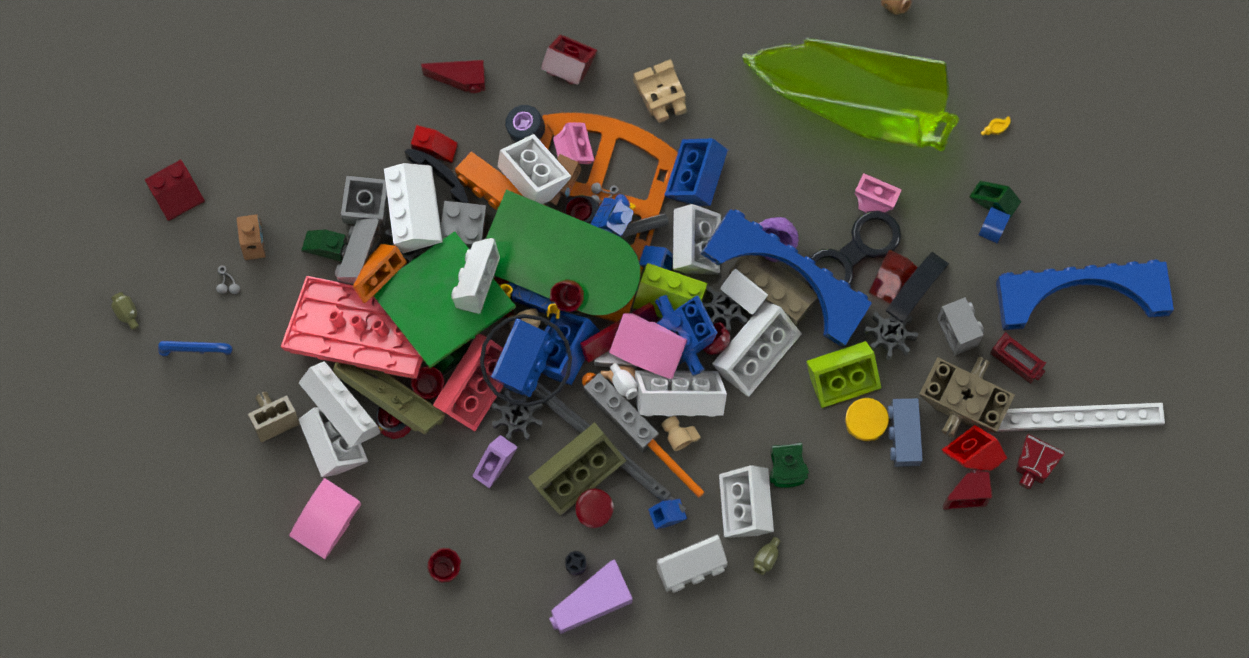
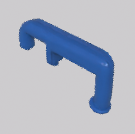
(176, 346)

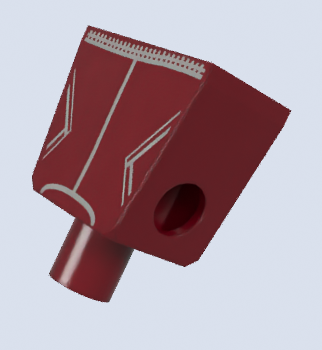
(1036, 461)

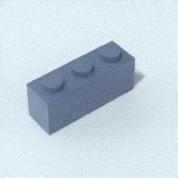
(905, 432)

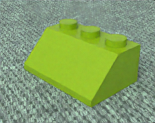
(661, 282)
(844, 374)

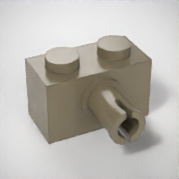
(272, 417)

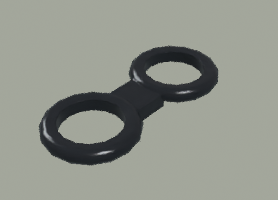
(856, 250)

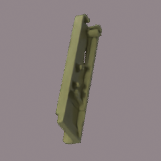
(392, 397)

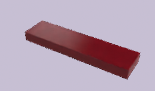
(602, 341)

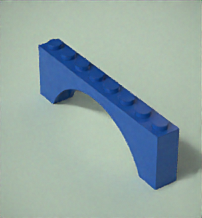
(1143, 283)
(839, 303)

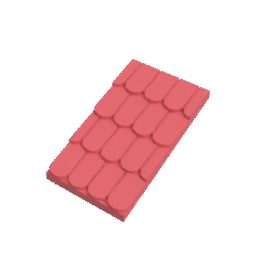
(342, 329)

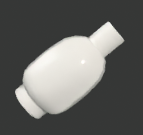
(624, 382)

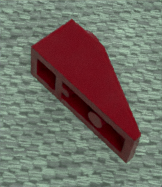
(458, 74)

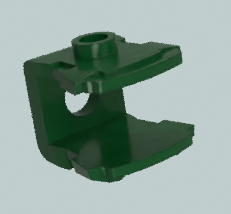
(788, 466)

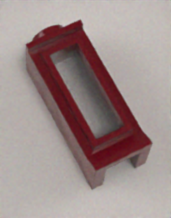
(1018, 358)

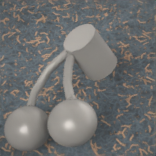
(596, 188)
(222, 288)

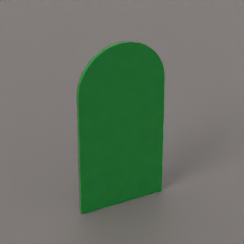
(549, 246)

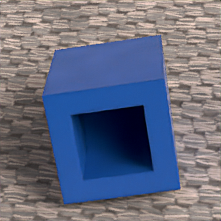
(994, 225)
(656, 256)
(666, 513)

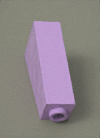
(596, 597)

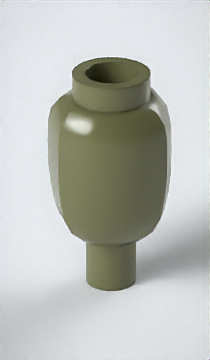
(124, 309)
(766, 557)

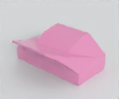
(574, 143)
(876, 194)

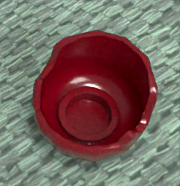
(567, 295)
(720, 342)
(428, 383)
(444, 565)

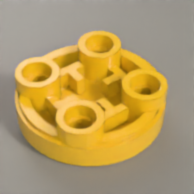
(866, 419)

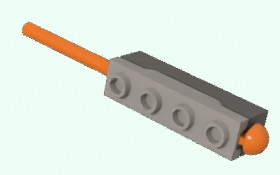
(630, 423)

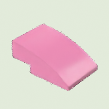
(648, 345)
(325, 518)

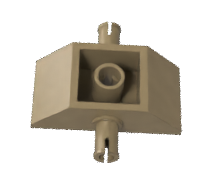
(949, 384)

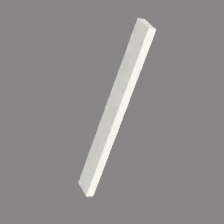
(1083, 417)

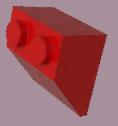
(976, 450)

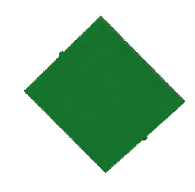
(422, 303)

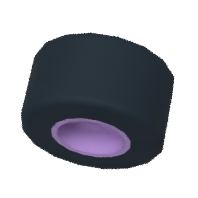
(524, 117)

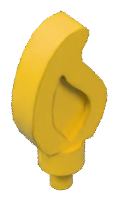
(996, 126)

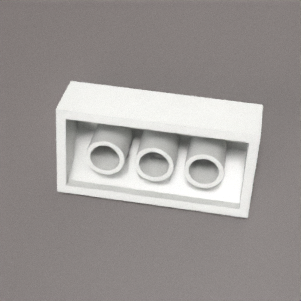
(412, 206)
(757, 348)
(681, 395)
(338, 404)

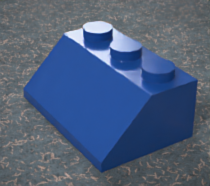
(696, 171)
(576, 330)
(523, 358)

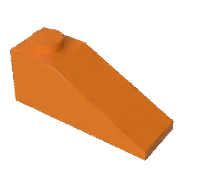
(378, 270)

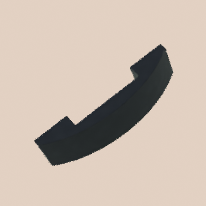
(417, 157)
(916, 287)

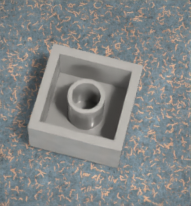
(364, 200)
(465, 220)
(960, 326)

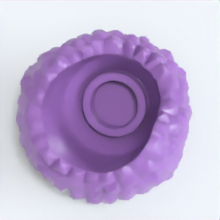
(783, 229)

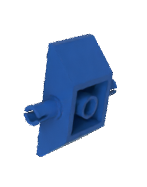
(690, 323)

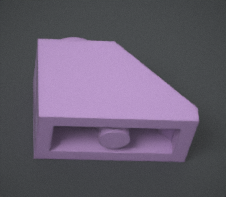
(494, 461)

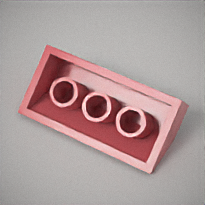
(466, 393)

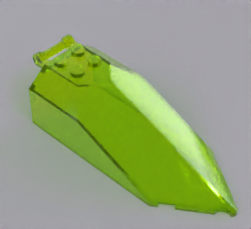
(862, 89)

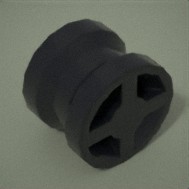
(573, 559)

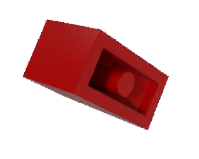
(433, 143)

